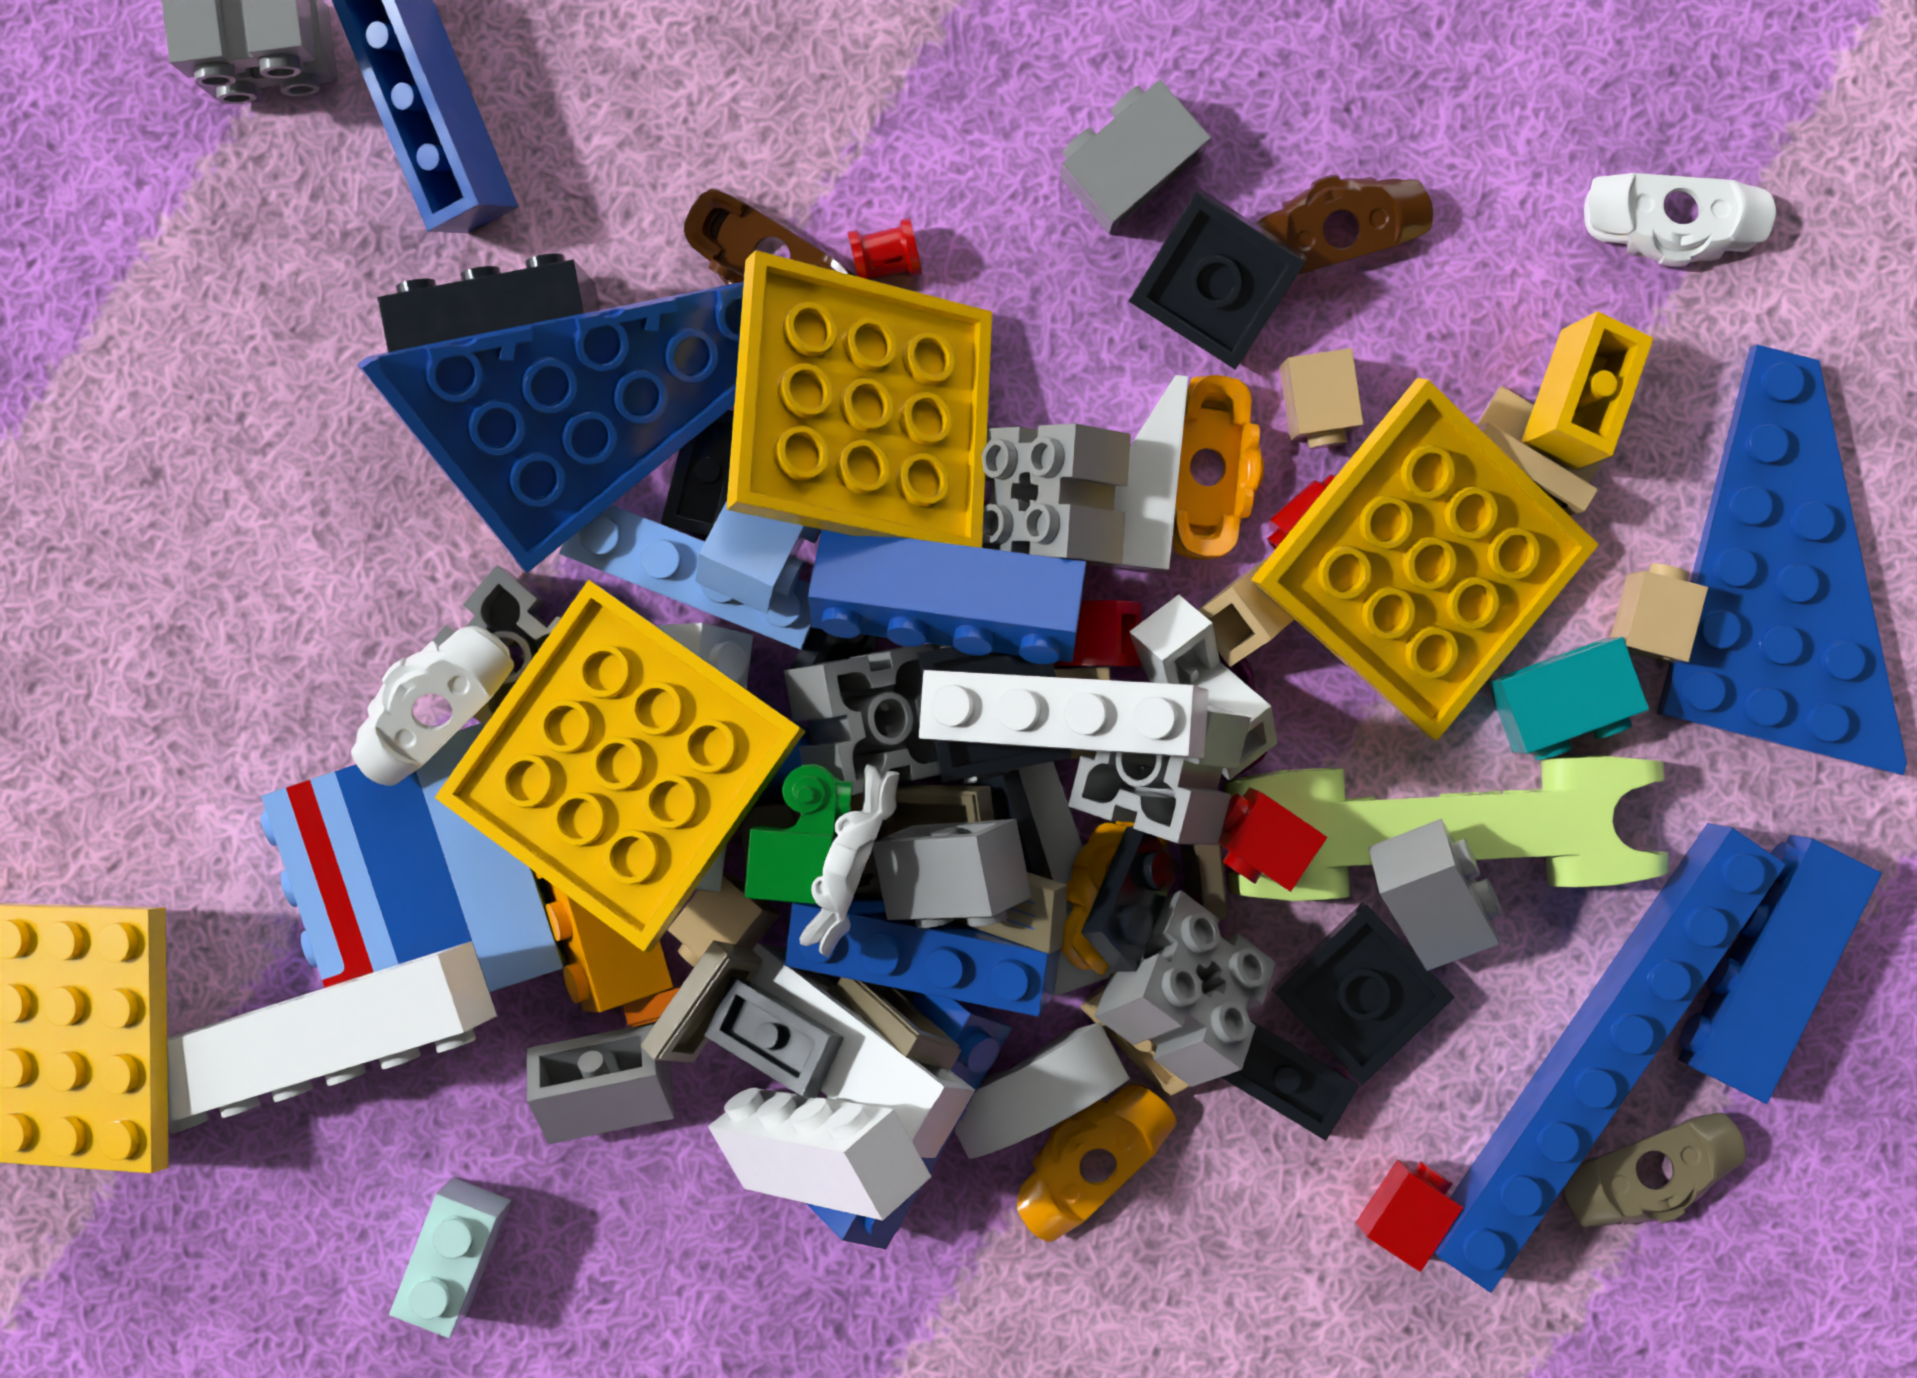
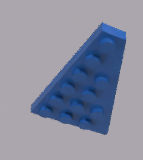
(565, 411)
(1788, 610)

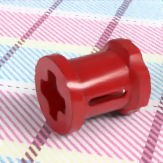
(885, 252)

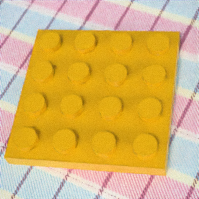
(859, 405)
(1425, 559)
(619, 766)
(83, 1036)

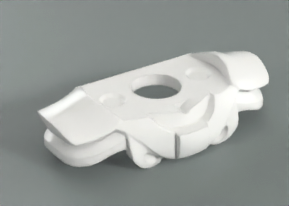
(1632, 213)
(462, 670)
(847, 860)

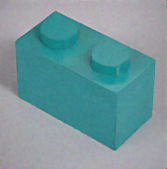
(1567, 697)

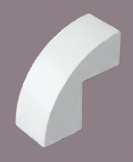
(1181, 648)
(1041, 1090)

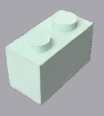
(450, 1257)

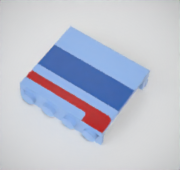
(404, 876)

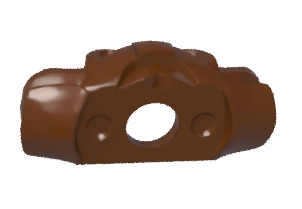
(1385, 210)
(730, 231)

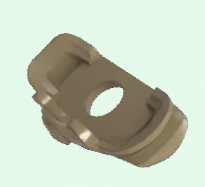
(1700, 1153)

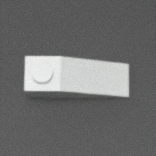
(1153, 484)

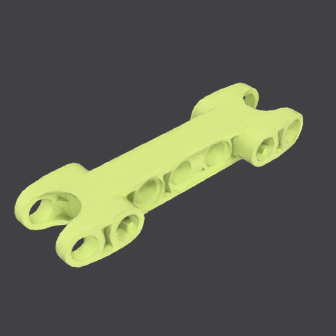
(1562, 821)

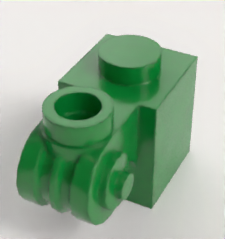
(789, 859)

